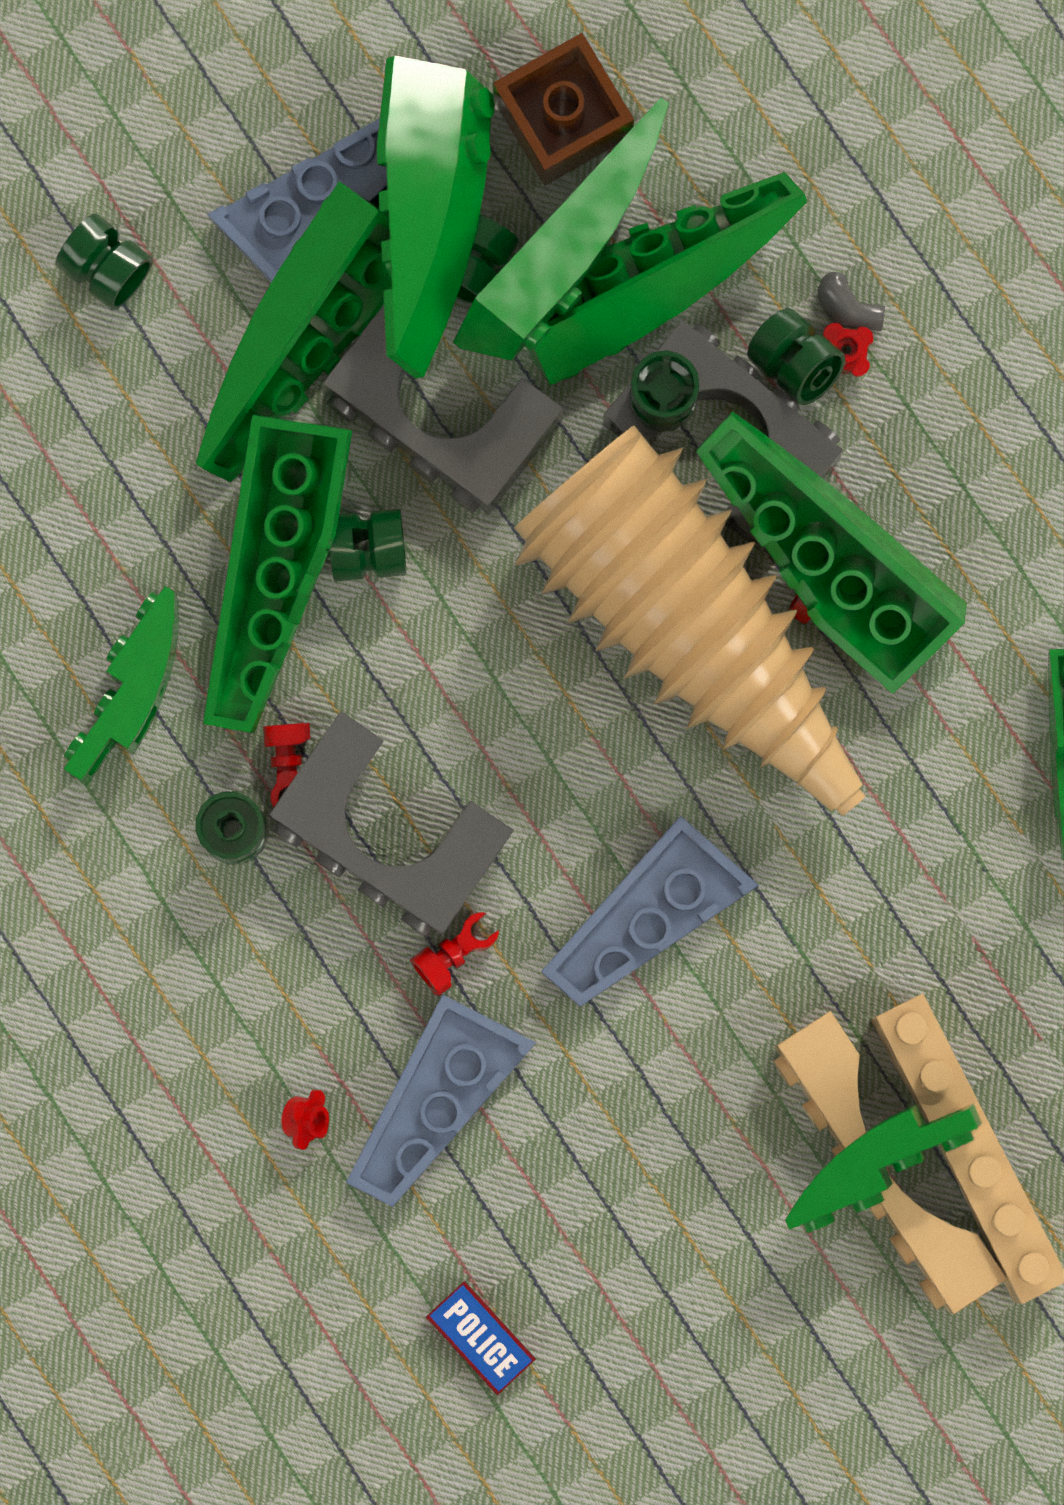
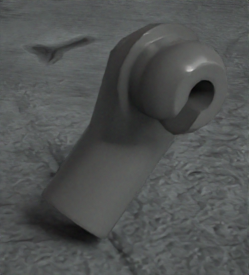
(843, 306)

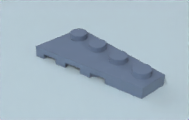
(278, 213)
(654, 906)
(441, 1088)

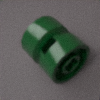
(490, 251)
(109, 266)
(791, 351)
(664, 391)
(385, 544)
(231, 828)

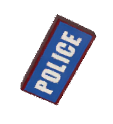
(481, 1338)

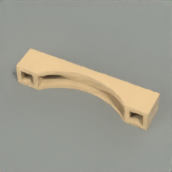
(979, 1167)
(950, 1258)

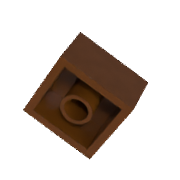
(563, 109)

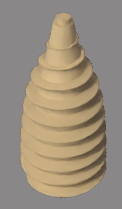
(686, 609)

